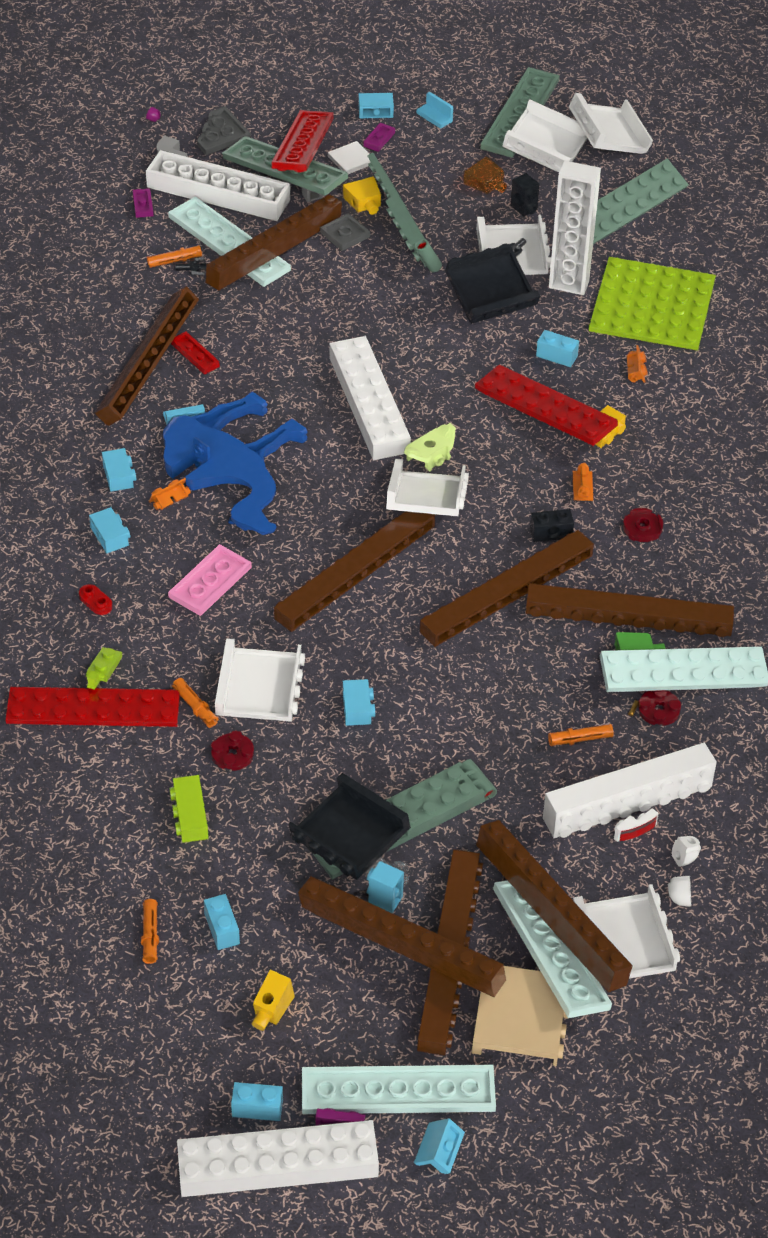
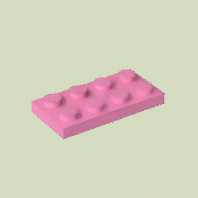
(209, 580)

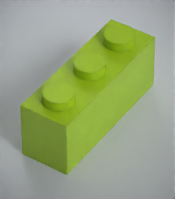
(189, 809)

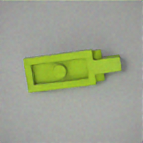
(103, 666)

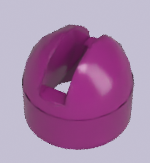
(153, 114)

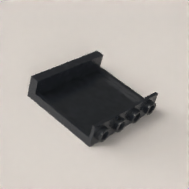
(490, 283)
(351, 827)

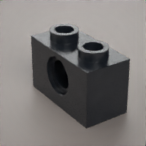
(525, 194)
(551, 525)

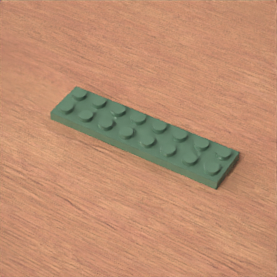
(534, 85)
(259, 157)
(636, 198)

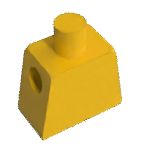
(363, 195)
(274, 986)

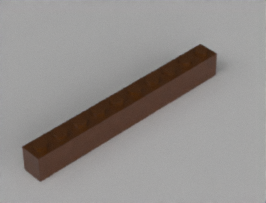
(272, 242)
(146, 356)
(352, 568)
(505, 588)
(630, 610)
(554, 906)
(454, 924)
(403, 936)

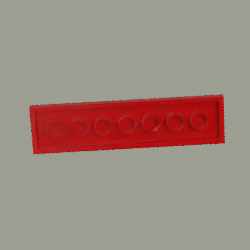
(302, 141)
(546, 405)
(93, 706)

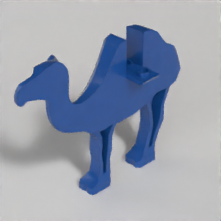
(228, 460)

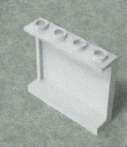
(611, 127)
(545, 136)
(535, 252)
(426, 491)
(259, 683)
(636, 930)

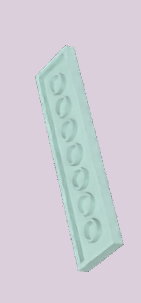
(222, 236)
(684, 669)
(568, 978)
(399, 1089)

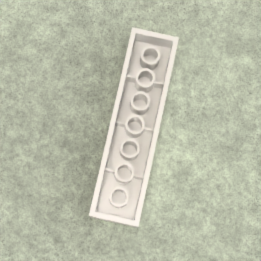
(218, 185)
(574, 227)
(369, 397)
(629, 790)
(277, 1158)

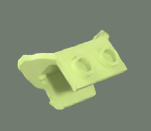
(423, 449)

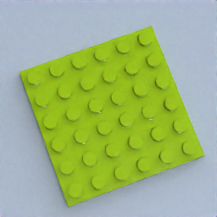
(652, 303)

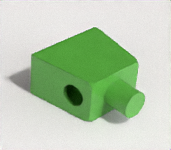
(635, 641)

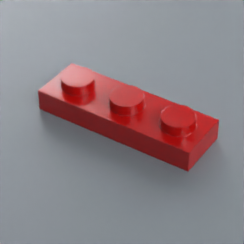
(195, 353)

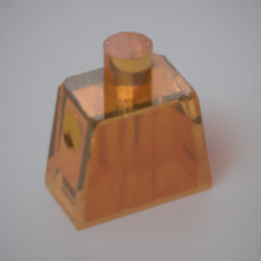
(485, 176)

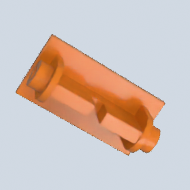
(636, 366)
(583, 483)
(162, 496)

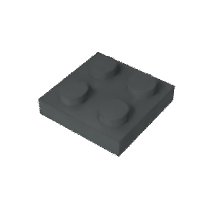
(345, 232)

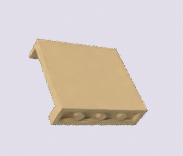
(521, 1017)

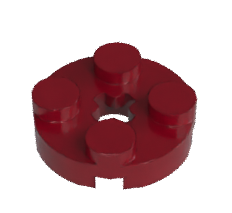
(647, 533)
(664, 717)
(233, 740)

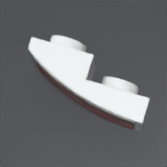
(633, 828)

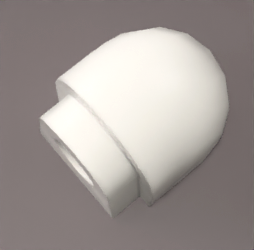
(685, 850)
(680, 890)

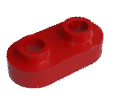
(92, 597)

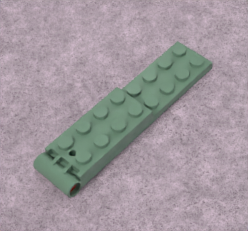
(404, 220)
(436, 801)

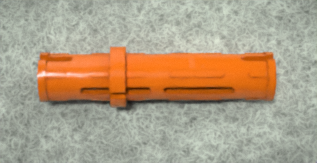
(175, 256)
(199, 707)
(584, 734)
(150, 938)

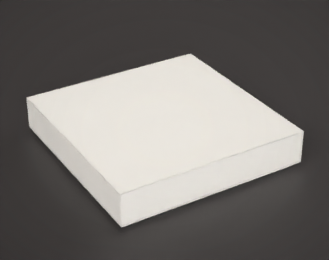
(350, 157)

